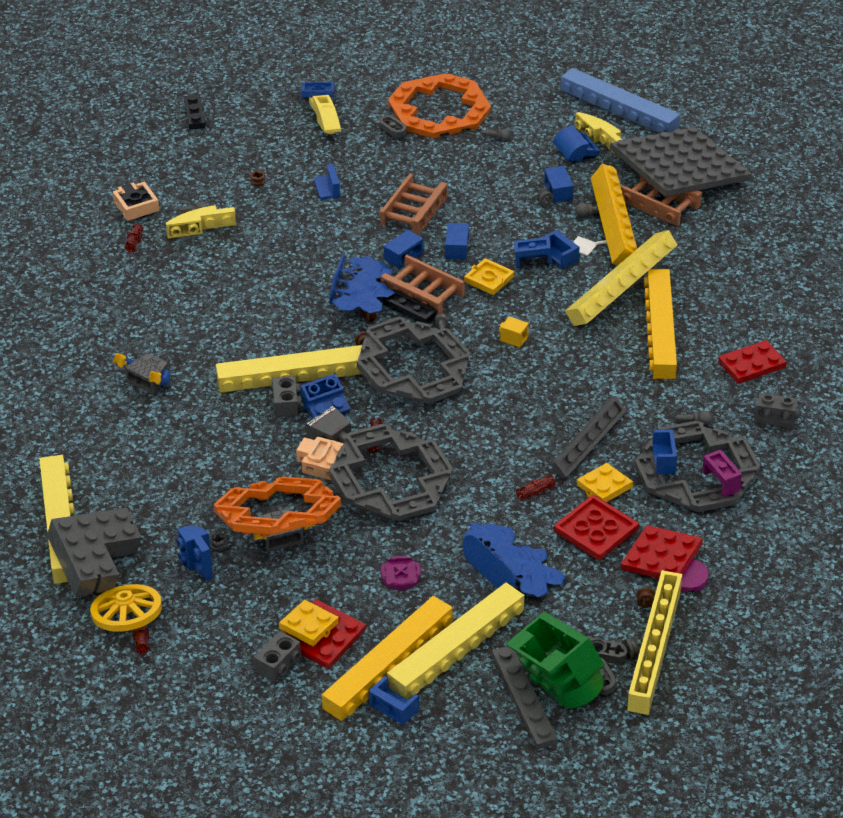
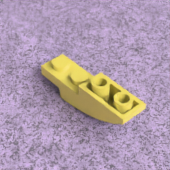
(326, 113)
(597, 129)
(196, 220)

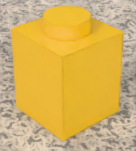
(514, 331)

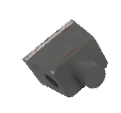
(329, 425)

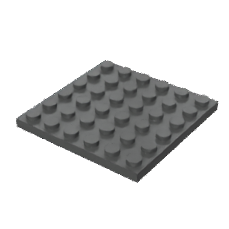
(680, 161)

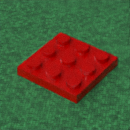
(596, 527)
(661, 550)
(341, 638)

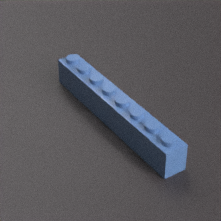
(619, 101)

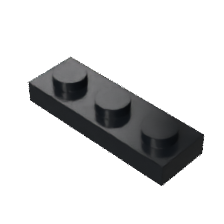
(194, 111)
(410, 306)

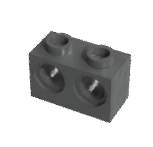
(285, 396)
(776, 410)
(277, 656)

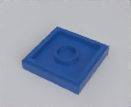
(312, 89)

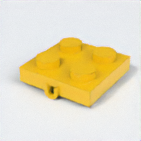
(488, 276)
(604, 483)
(308, 623)

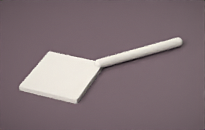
(587, 246)

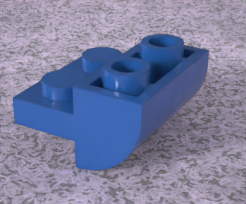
(575, 144)
(323, 394)
(195, 550)

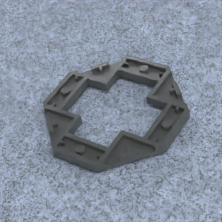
(406, 386)
(679, 491)
(377, 500)

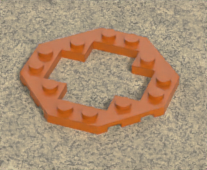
(472, 96)
(239, 517)

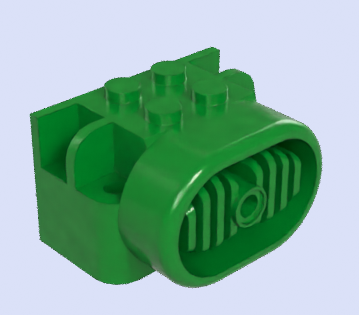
(559, 661)

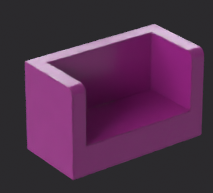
(724, 470)

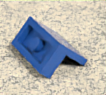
(328, 185)

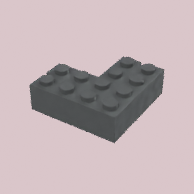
(88, 544)

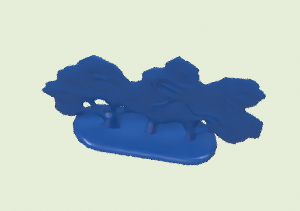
(363, 287)
(509, 559)

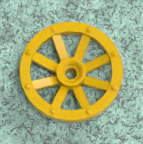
(124, 601)

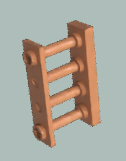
(660, 209)
(423, 214)
(424, 272)

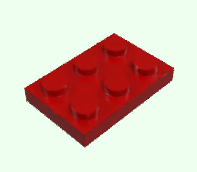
(752, 361)

